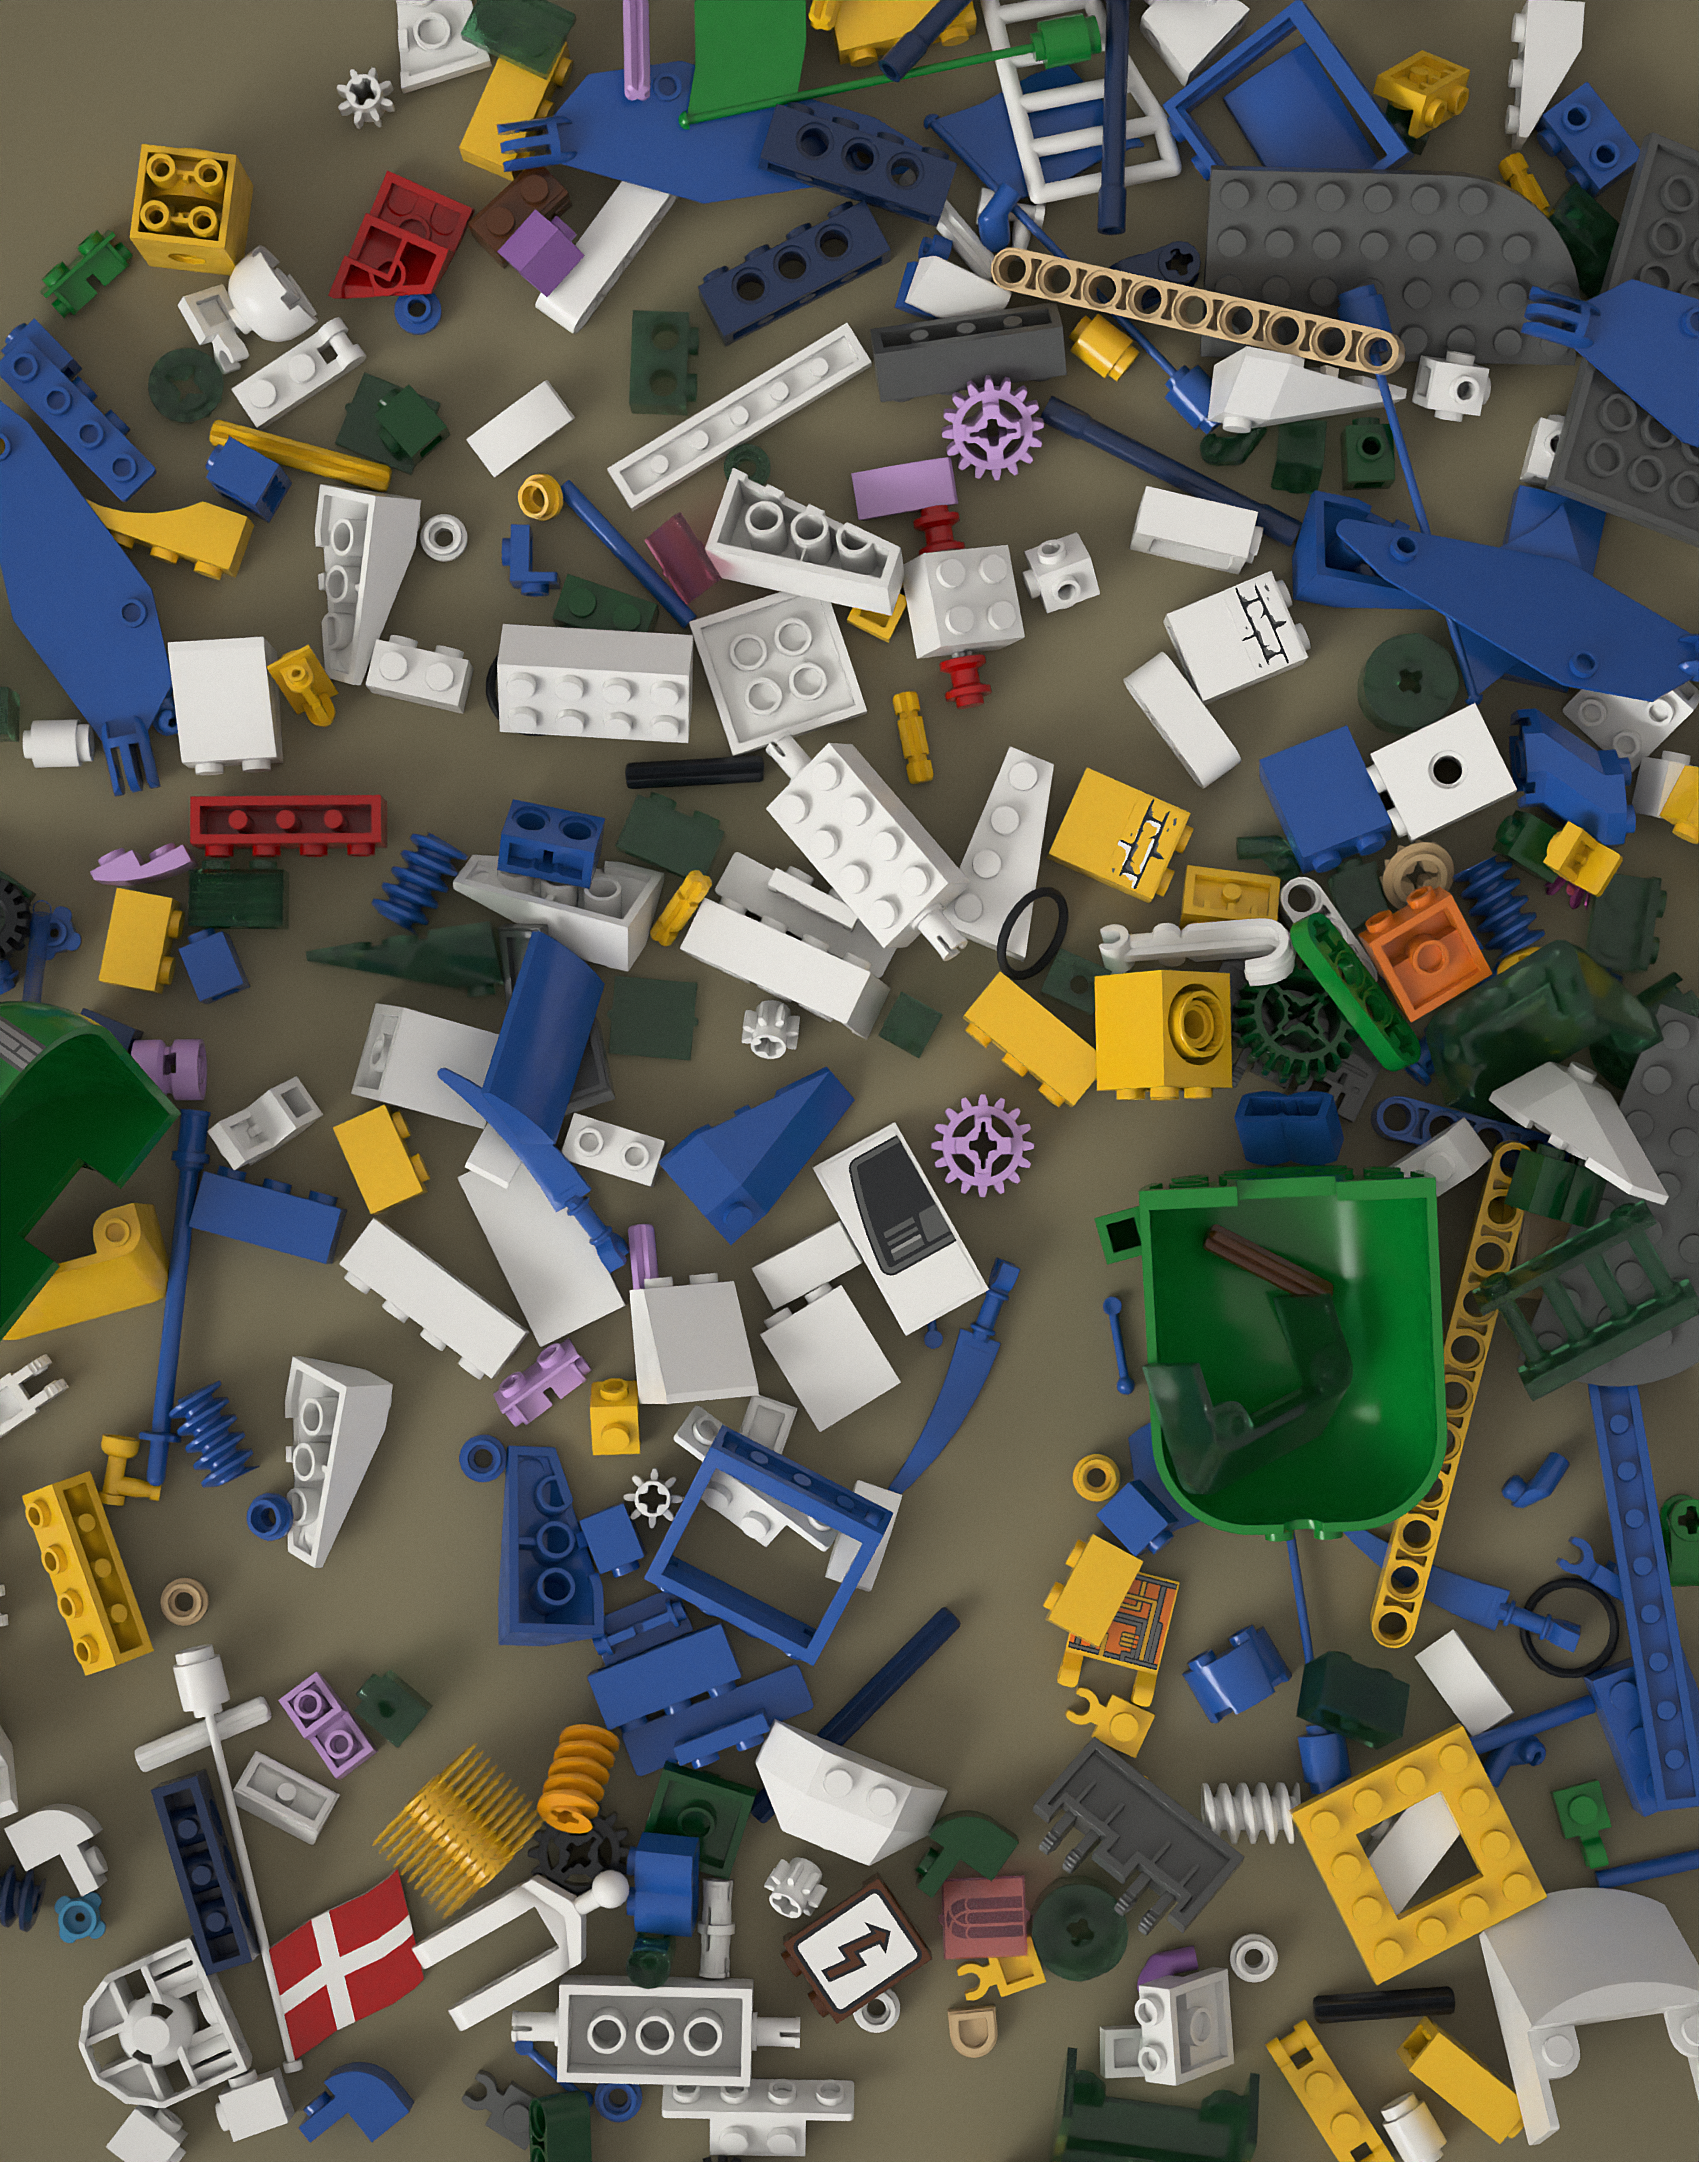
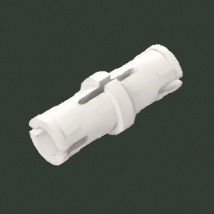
(716, 1927)

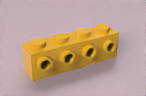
(87, 1573)

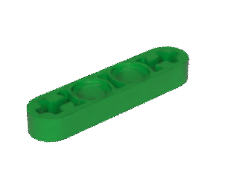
(1325, 948)

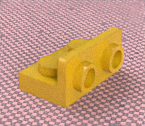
(1428, 87)
(1227, 896)

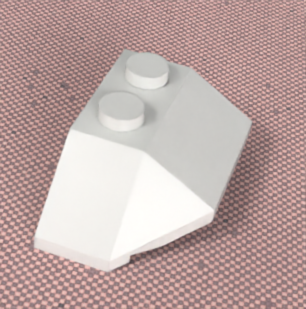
(843, 1796)

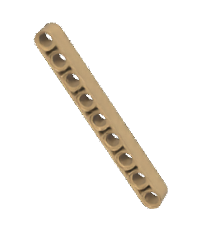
(1174, 305)

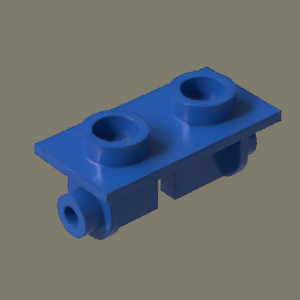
(642, 1627)

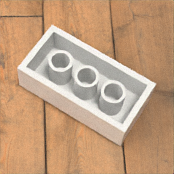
(595, 683)

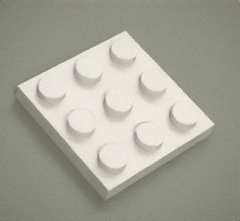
(777, 669)

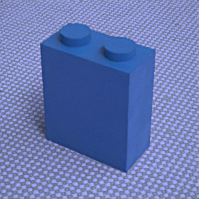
(1325, 801)

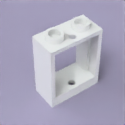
(1195, 531)

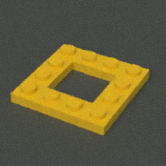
(1401, 1941)

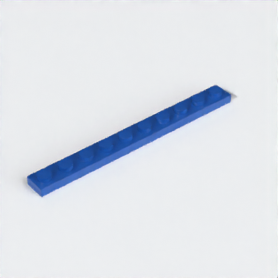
(1647, 1596)

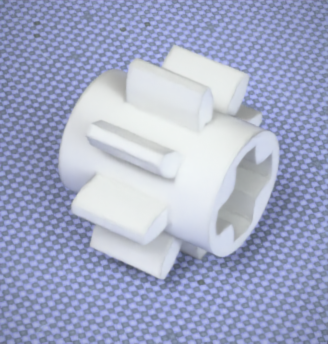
(359, 87)
(770, 1029)
(643, 1506)
(795, 1887)

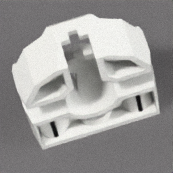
(141, 2074)

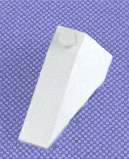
(1274, 388)
(366, 555)
(597, 924)
(336, 1430)

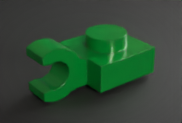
(1582, 1814)

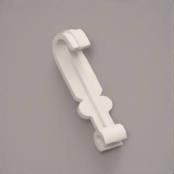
(1205, 943)

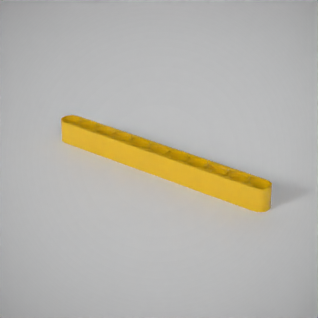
(1466, 1372)

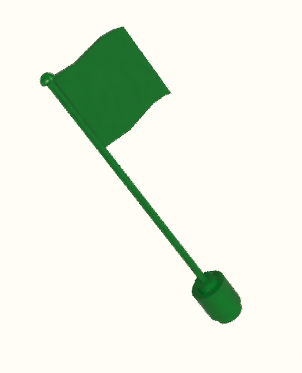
(755, 50)

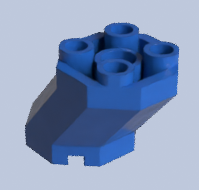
(1570, 778)

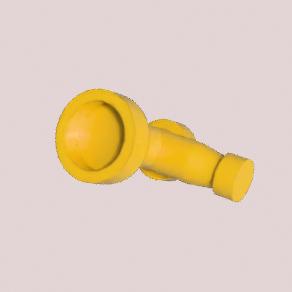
(115, 1484)

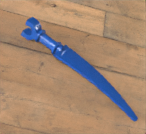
(552, 1172)
(964, 1379)
(1472, 1599)

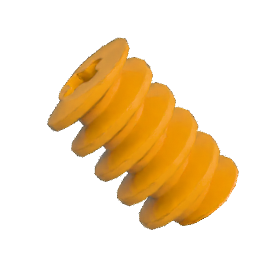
(577, 1777)

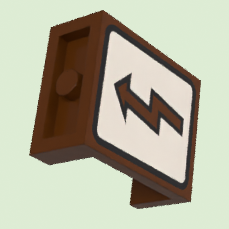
(856, 1950)

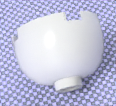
(268, 299)

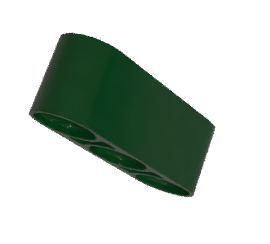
(560, 2128)

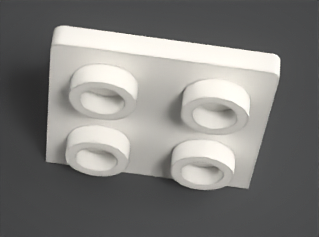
(1631, 724)

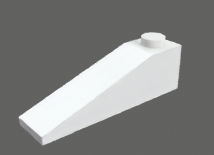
(1583, 1122)

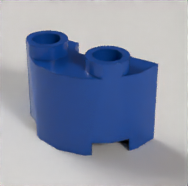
(1237, 1675)

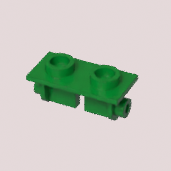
(70, 281)

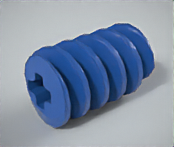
(418, 881)
(1499, 906)
(212, 1436)

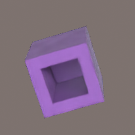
(542, 251)

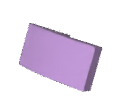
(904, 488)
(128, 867)
(328, 1725)

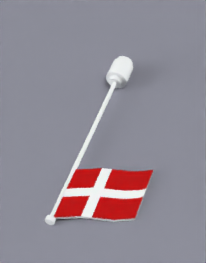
(336, 1962)

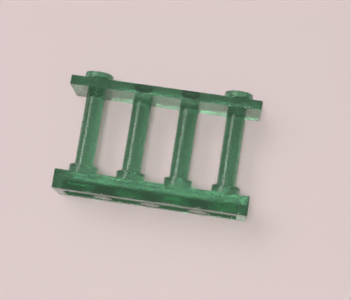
(1588, 1346)

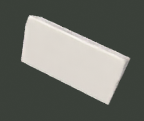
(953, 291)
(284, 1798)

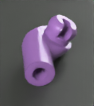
(1168, 1963)

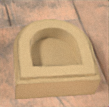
(973, 2029)

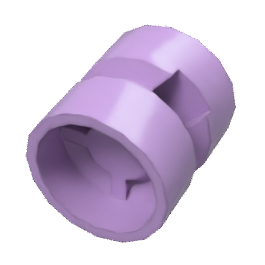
(190, 1062)

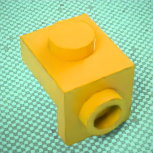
(1582, 859)
(615, 1417)

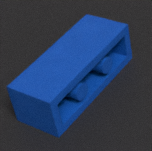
(268, 1215)
(666, 1677)

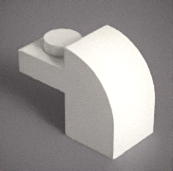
(265, 1124)
(61, 1831)

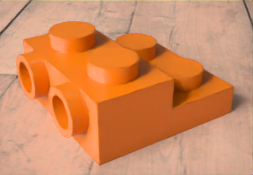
(1424, 951)

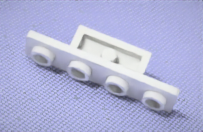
(802, 908)
(742, 1504)
(763, 2117)

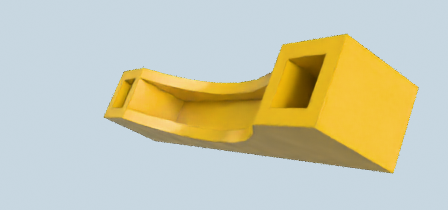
(198, 534)

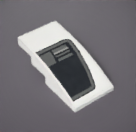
(900, 1228)

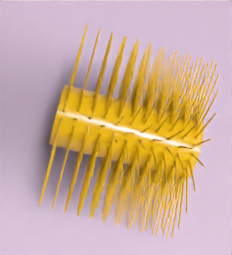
(459, 1831)

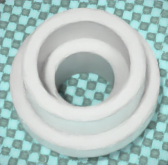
(439, 524)
(1257, 1972)
(880, 2022)

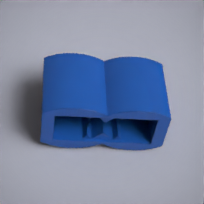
(1289, 1128)
(665, 1884)

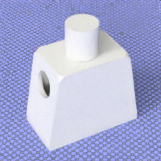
(1190, 32)

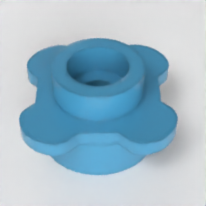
(72, 1928)

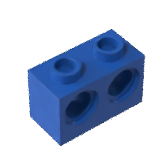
(247, 478)
(551, 844)

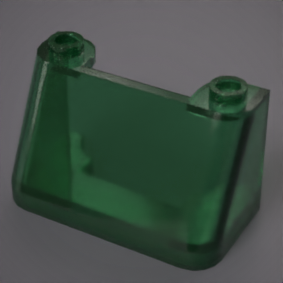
(1528, 1017)

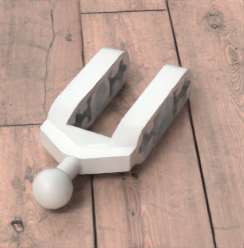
(561, 1913)

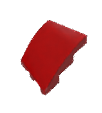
(402, 242)

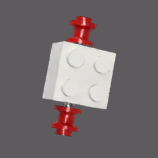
(960, 603)

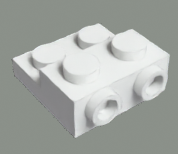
(1185, 2026)

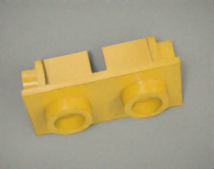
(305, 685)

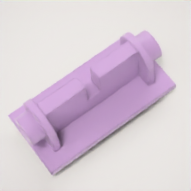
(523, 1395)

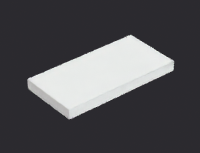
(542, 1255)

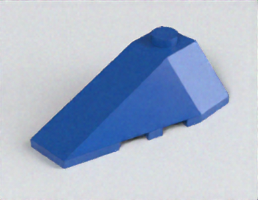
(751, 1159)
(545, 1566)

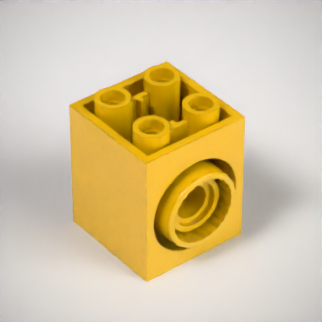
(191, 209)
(1163, 1034)

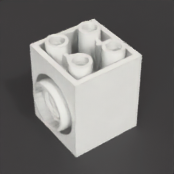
(1418, 798)

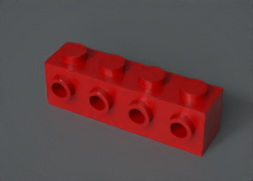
(288, 822)

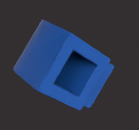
(363, 2091)

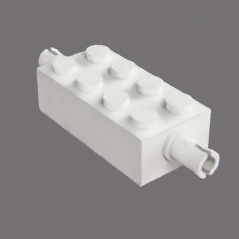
(867, 845)
(660, 2036)

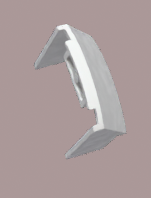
(1581, 1963)

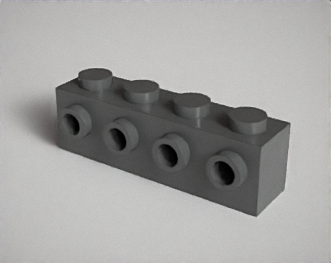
(951, 351)

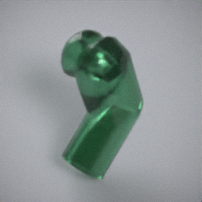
(1230, 450)
(1273, 851)

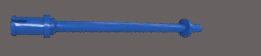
(190, 1161)

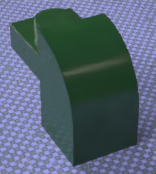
(968, 1837)

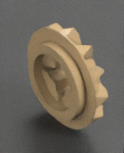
(1430, 857)

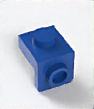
(518, 554)

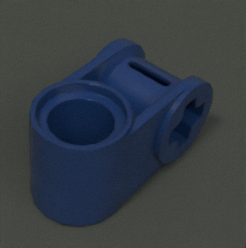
(1157, 266)

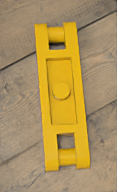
(1327, 2096)

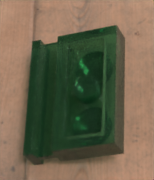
(520, 32)

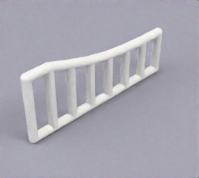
(1021, 104)

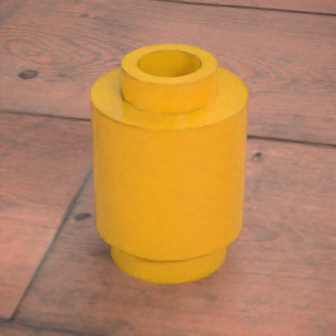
(1103, 347)

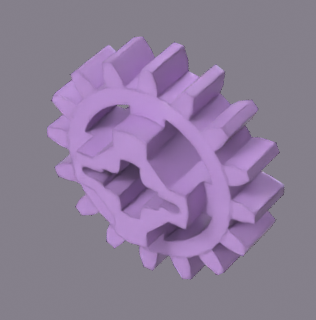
(1011, 427)
(1004, 1145)

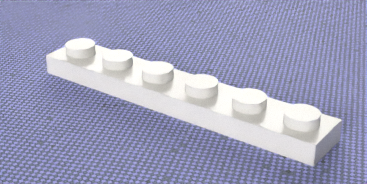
(739, 416)

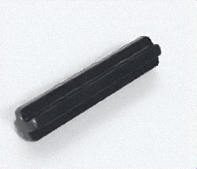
(694, 772)
(1384, 2005)

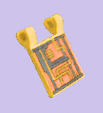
(1133, 1638)

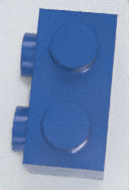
(1587, 141)

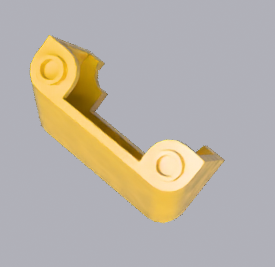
(122, 1275)

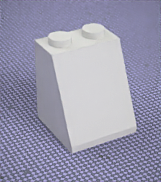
(226, 704)
(405, 1055)
(690, 1341)

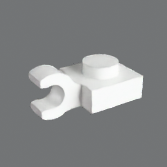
(210, 322)

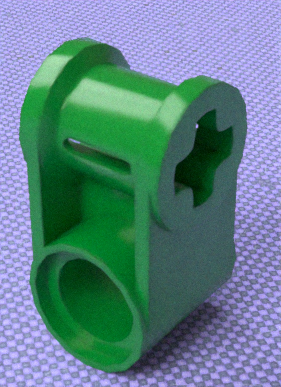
(1681, 1541)

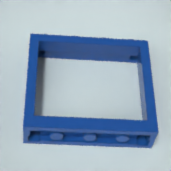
(1293, 17)
(797, 1488)

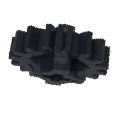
(560, 1872)

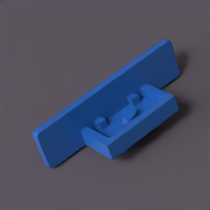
(71, 414)
(719, 1722)

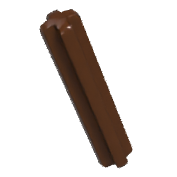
(1263, 1263)

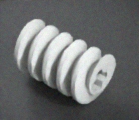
(1249, 1811)

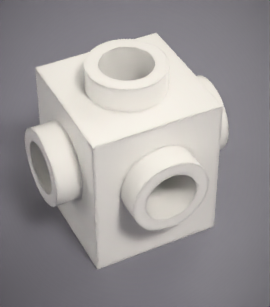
(1452, 385)
(1060, 573)

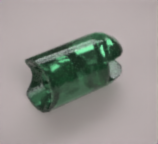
(650, 1960)

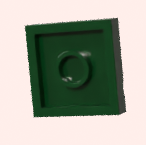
(703, 1808)

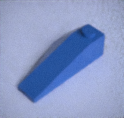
(1330, 571)

